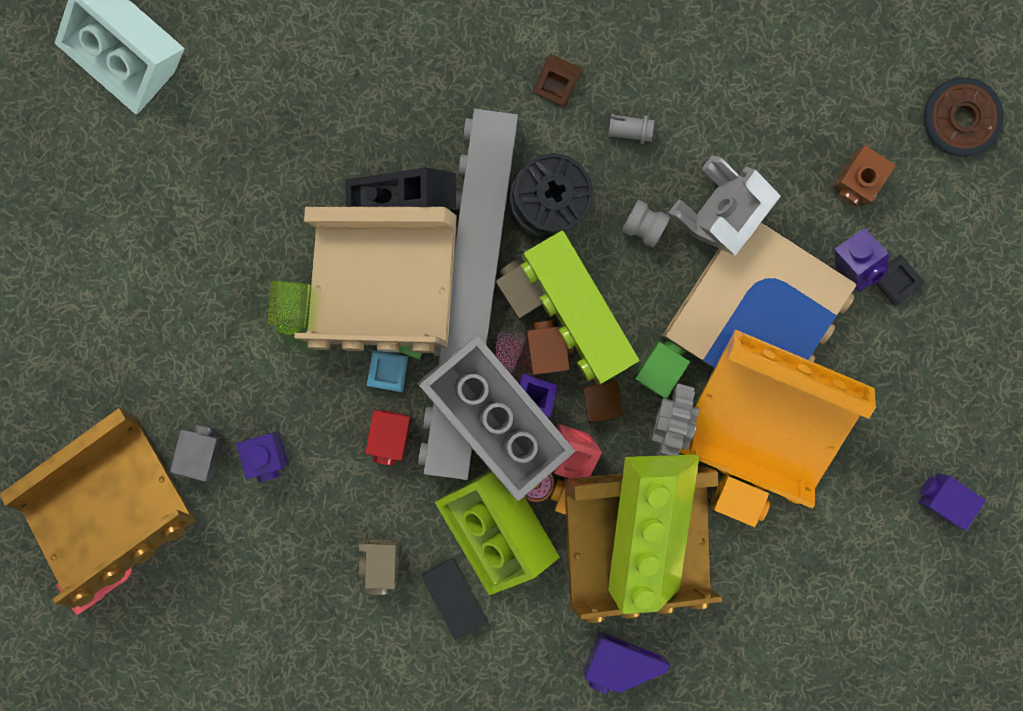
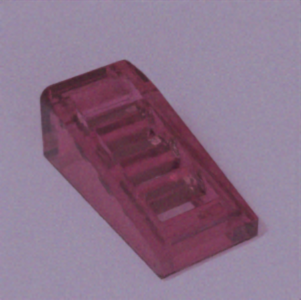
(509, 349)

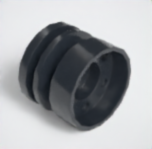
(543, 216)

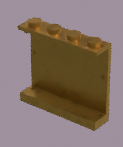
(100, 507)
(591, 530)

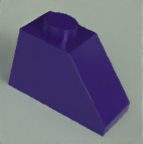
(621, 665)

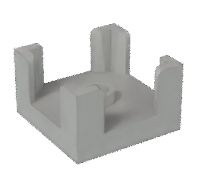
(731, 210)

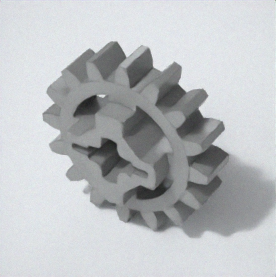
(675, 421)

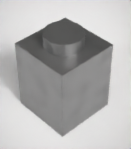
(197, 452)

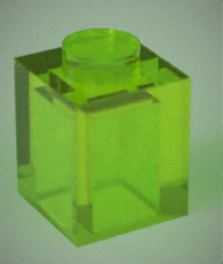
(289, 306)

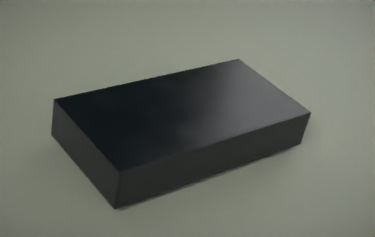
(454, 598)

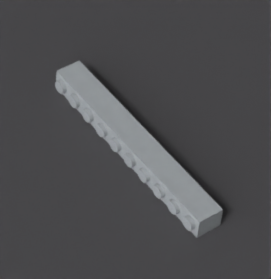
(474, 268)

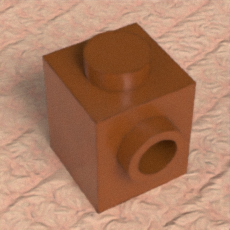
(863, 177)
(547, 348)

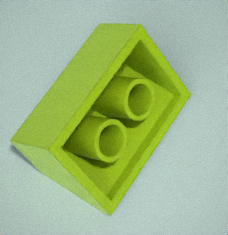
(497, 533)

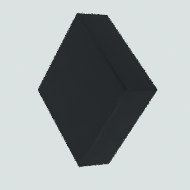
(899, 280)

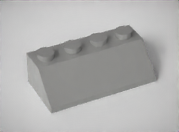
(496, 417)

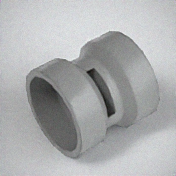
(645, 223)

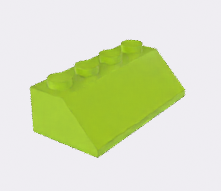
(579, 308)
(651, 531)

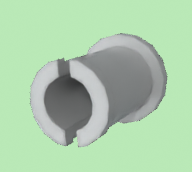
(631, 128)

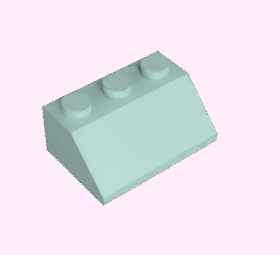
(119, 48)

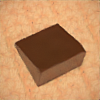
(557, 80)
(602, 401)

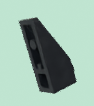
(403, 189)

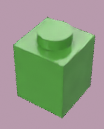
(662, 368)

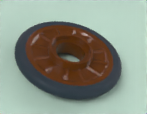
(985, 111)

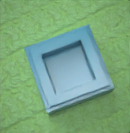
(387, 371)

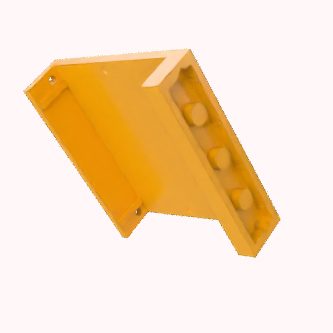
(775, 417)

